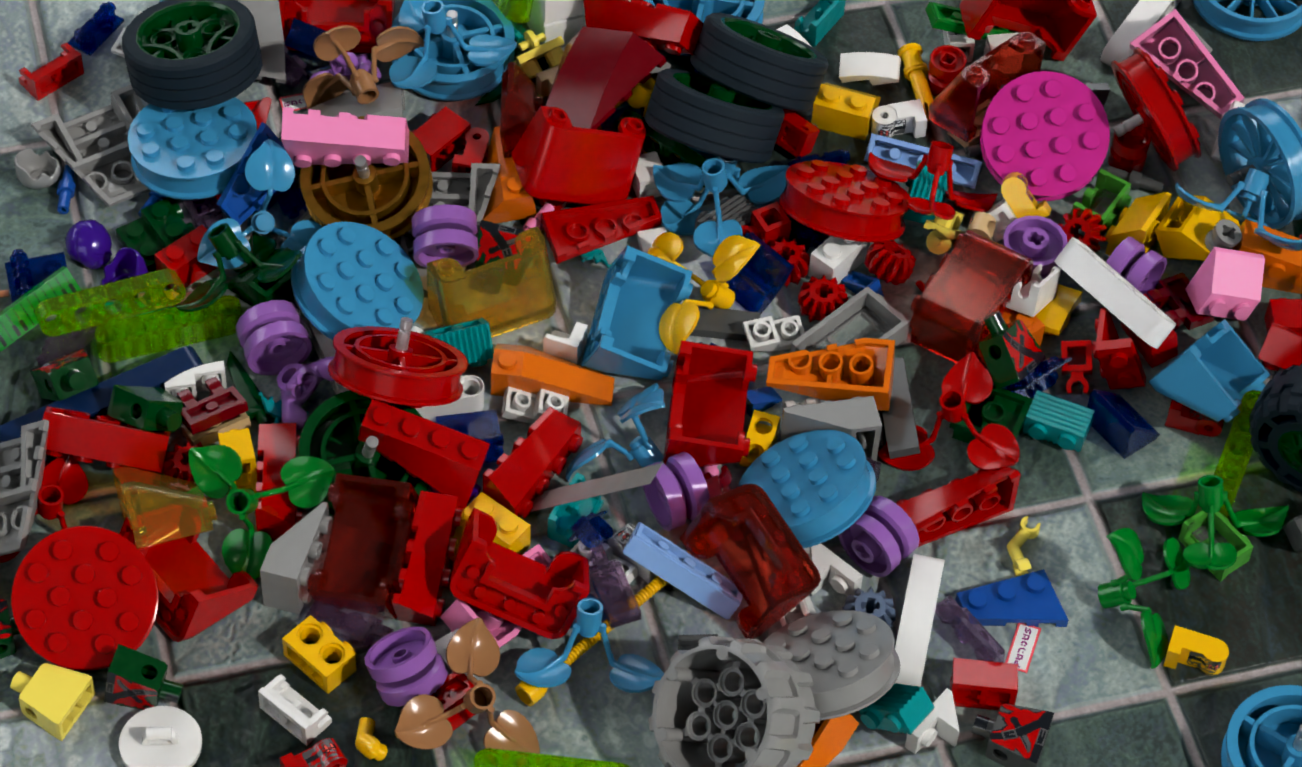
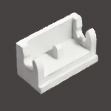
(1036, 293)
(293, 710)

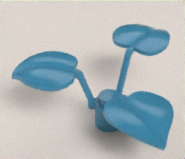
(430, 16)
(268, 170)
(681, 180)
(1252, 189)
(681, 216)
(642, 447)
(545, 669)

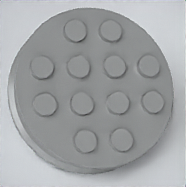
(846, 656)

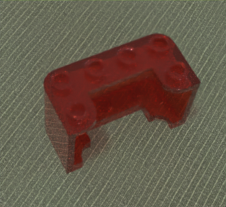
(967, 288)

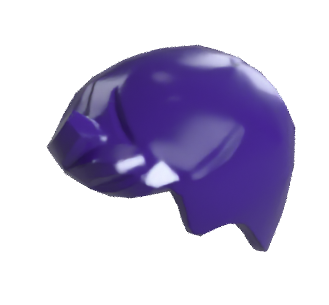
(89, 244)
(125, 265)

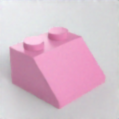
(1227, 284)

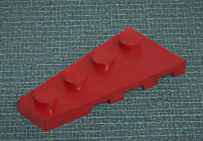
(594, 226)

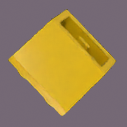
(1185, 227)

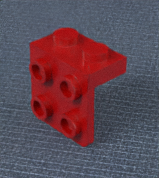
(1116, 356)

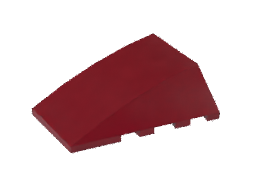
(599, 72)

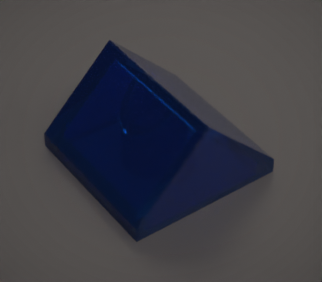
(1120, 423)

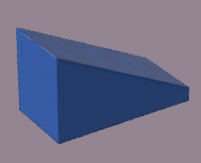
(857, 282)
(761, 399)

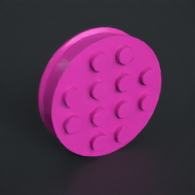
(1046, 131)

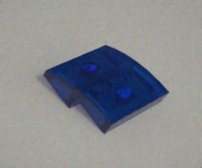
(760, 278)

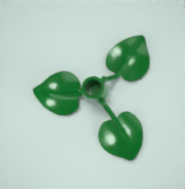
(217, 469)
(1211, 496)
(1122, 592)

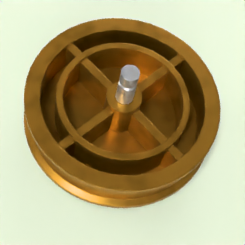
(370, 194)

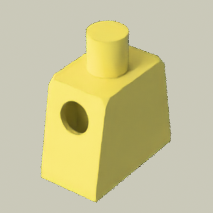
(54, 697)

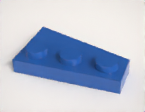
(239, 198)
(1015, 600)

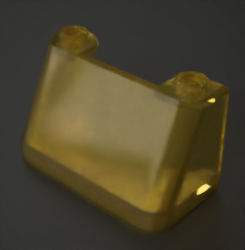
(503, 292)
(161, 506)

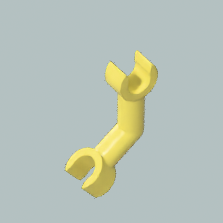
(1021, 564)

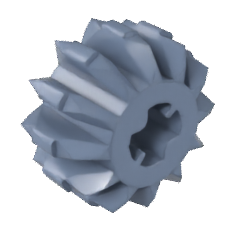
(873, 604)

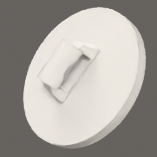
(160, 738)

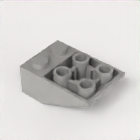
(852, 416)
(294, 559)

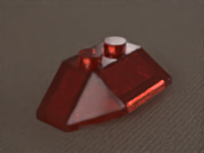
(518, 106)

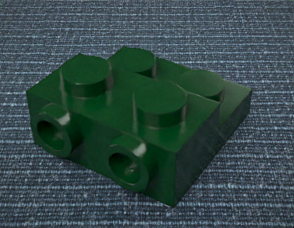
(155, 230)
(999, 408)

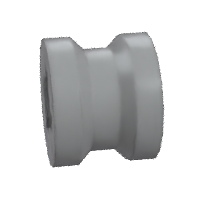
(1224, 235)

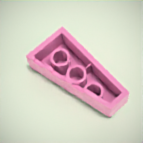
(1188, 63)
(340, 139)

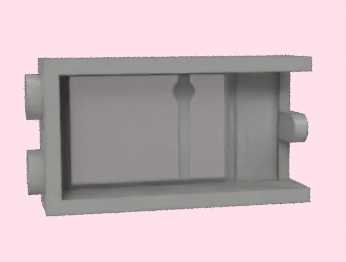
(860, 317)

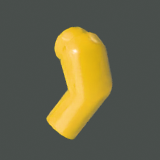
(367, 743)

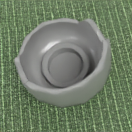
(36, 170)

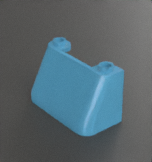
(628, 315)
(1212, 374)

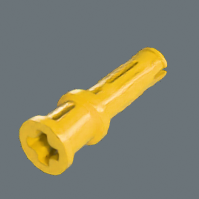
(916, 71)

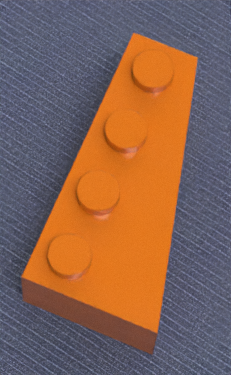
(1281, 266)

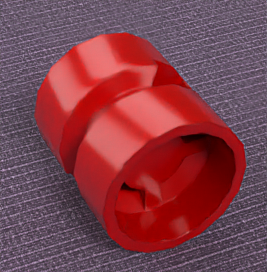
(944, 66)
(1130, 149)

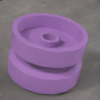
(445, 233)
(1036, 239)
(1136, 266)
(273, 336)
(677, 491)
(880, 537)
(406, 665)

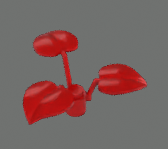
(938, 162)
(991, 449)
(61, 484)

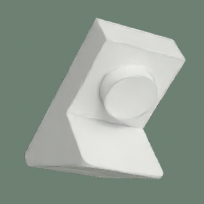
(835, 571)
(939, 722)

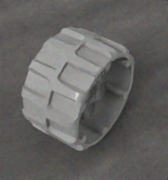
(685, 705)

